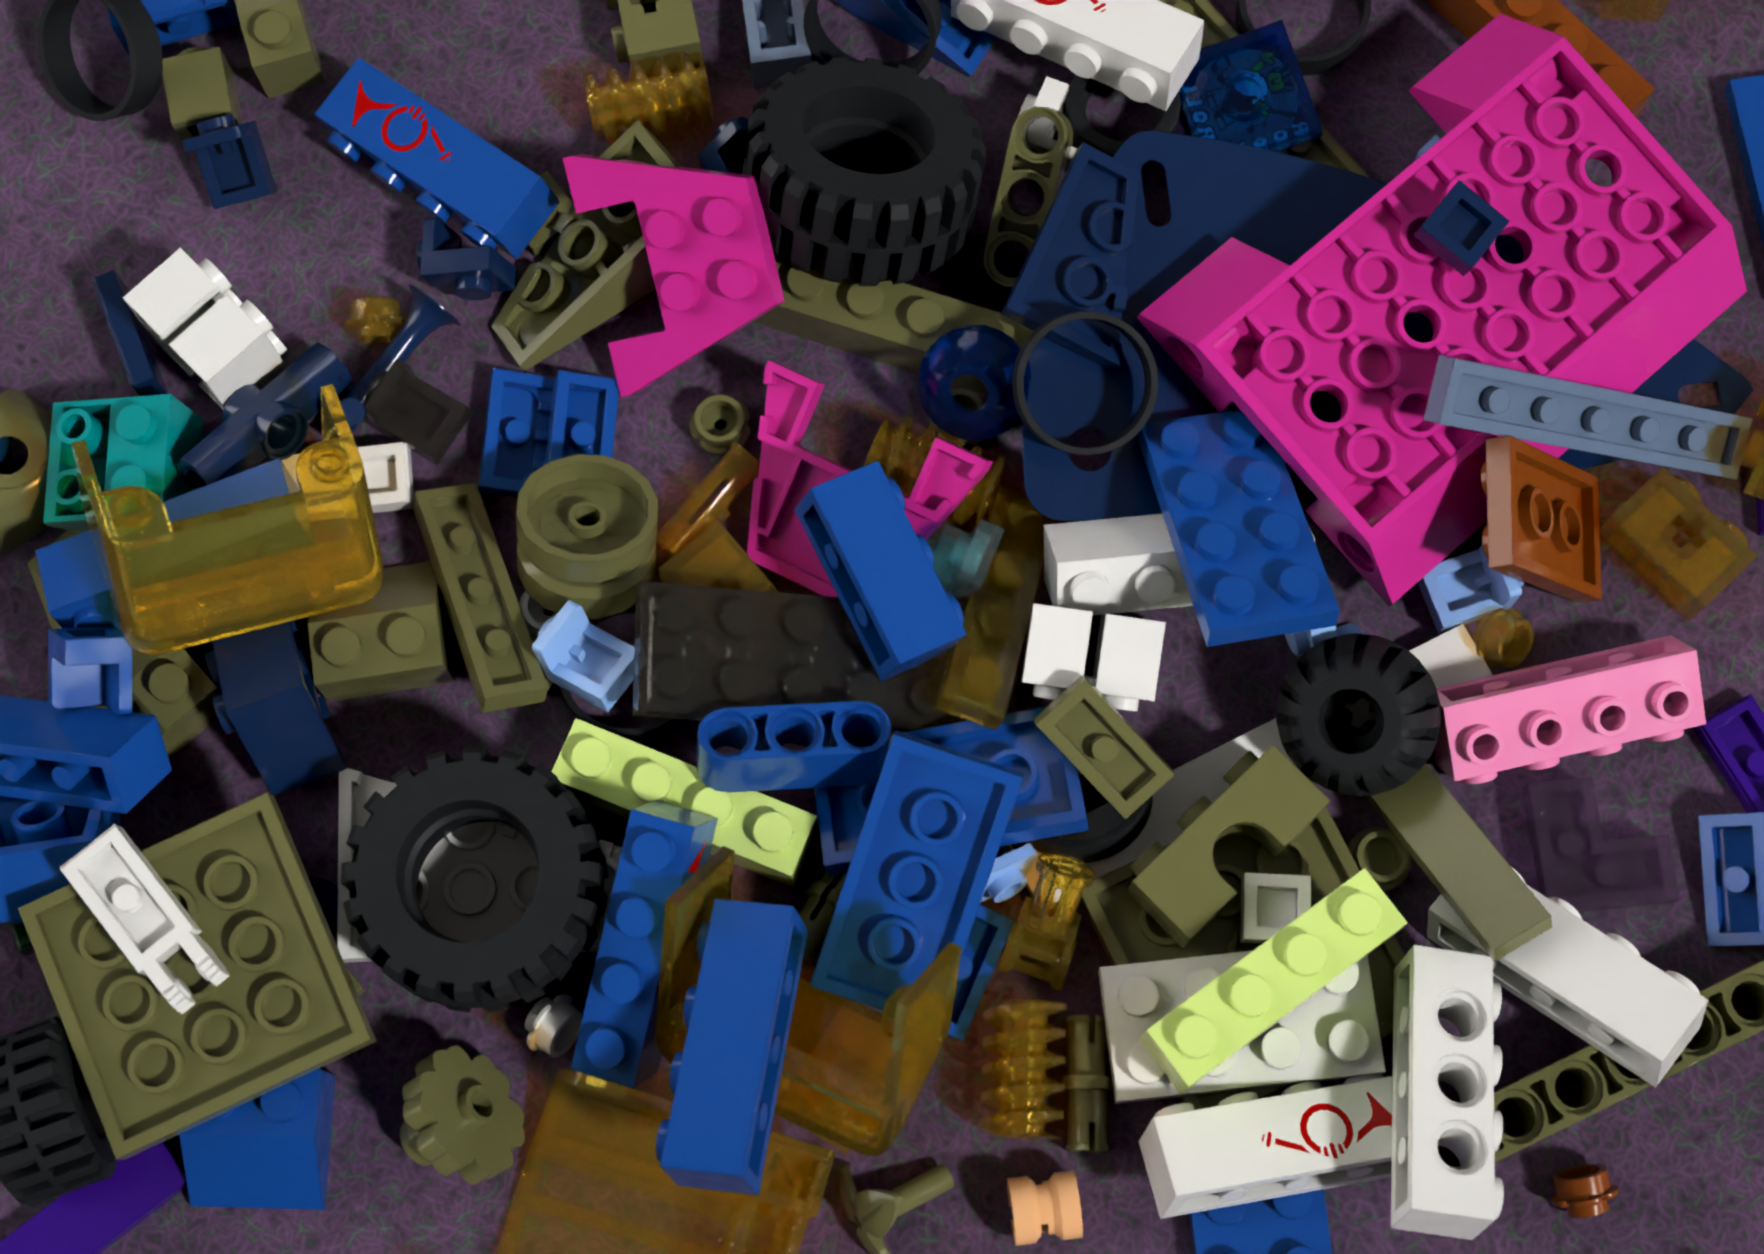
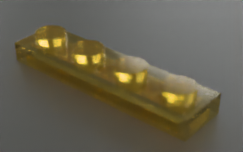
(996, 616)

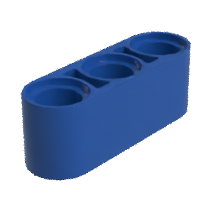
(816, 726)

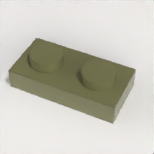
(1104, 746)

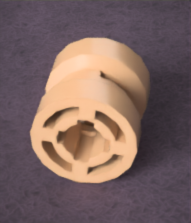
(1045, 1208)

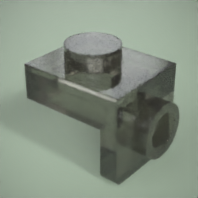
(414, 412)

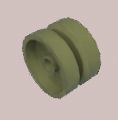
(586, 534)

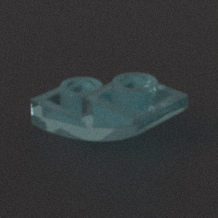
(964, 558)

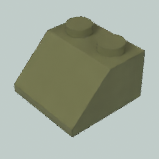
(386, 642)

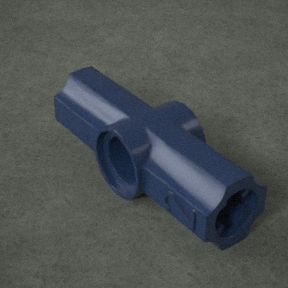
(265, 419)

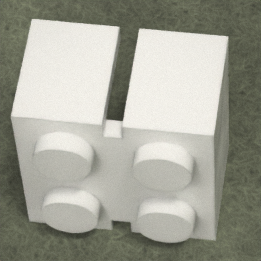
(207, 326)
(1124, 657)

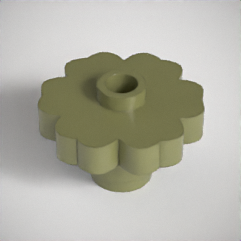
(461, 1116)

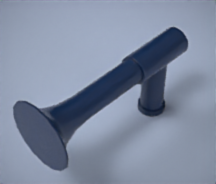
(422, 320)

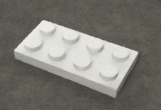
(1320, 1040)

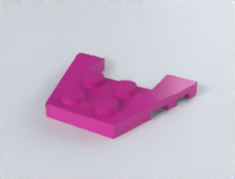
(703, 250)
(790, 470)

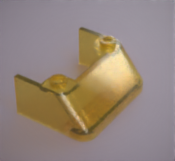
(241, 563)
(844, 1064)

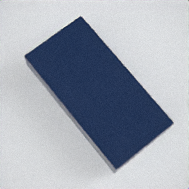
(129, 336)

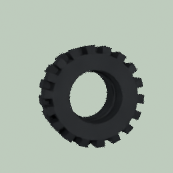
(47, 1117)

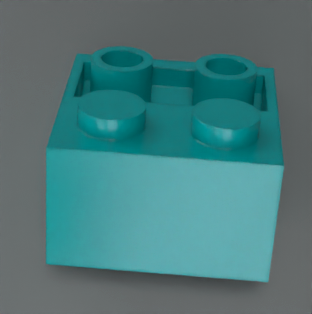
(129, 445)

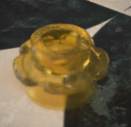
(374, 319)
(1503, 638)

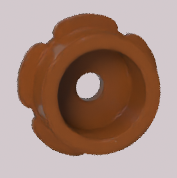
(1583, 1190)

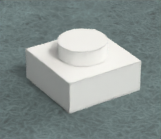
(1271, 903)

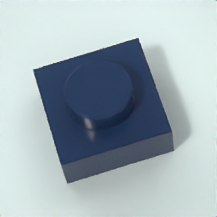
(1461, 228)

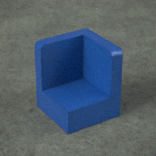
(90, 668)

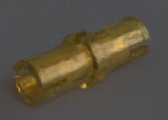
(737, 470)

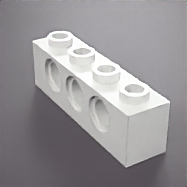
(1424, 1189)

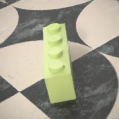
(625, 775)
(1272, 980)

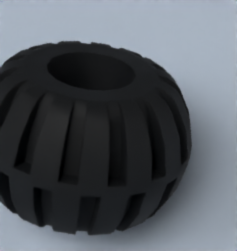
(1318, 727)

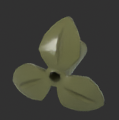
(878, 1208)

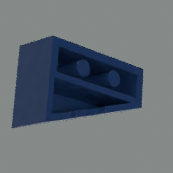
(274, 704)

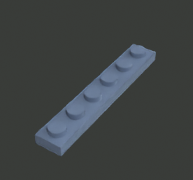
(1586, 417)

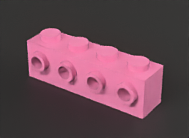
(1568, 709)

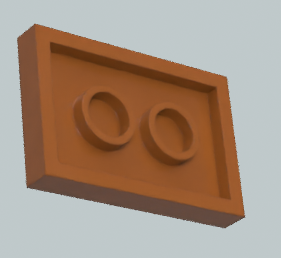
(1541, 520)

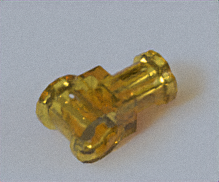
(1046, 930)

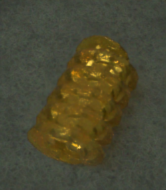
(649, 98)
(905, 455)
(1022, 1069)

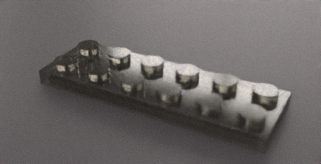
(766, 648)

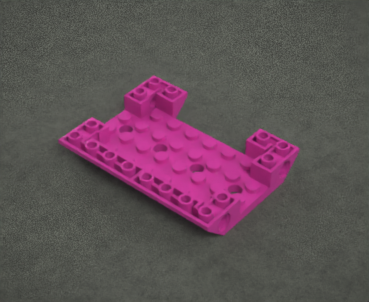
(1600, 299)

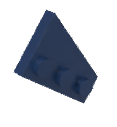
(1081, 257)

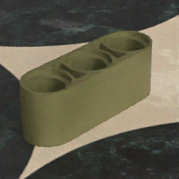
(1022, 164)

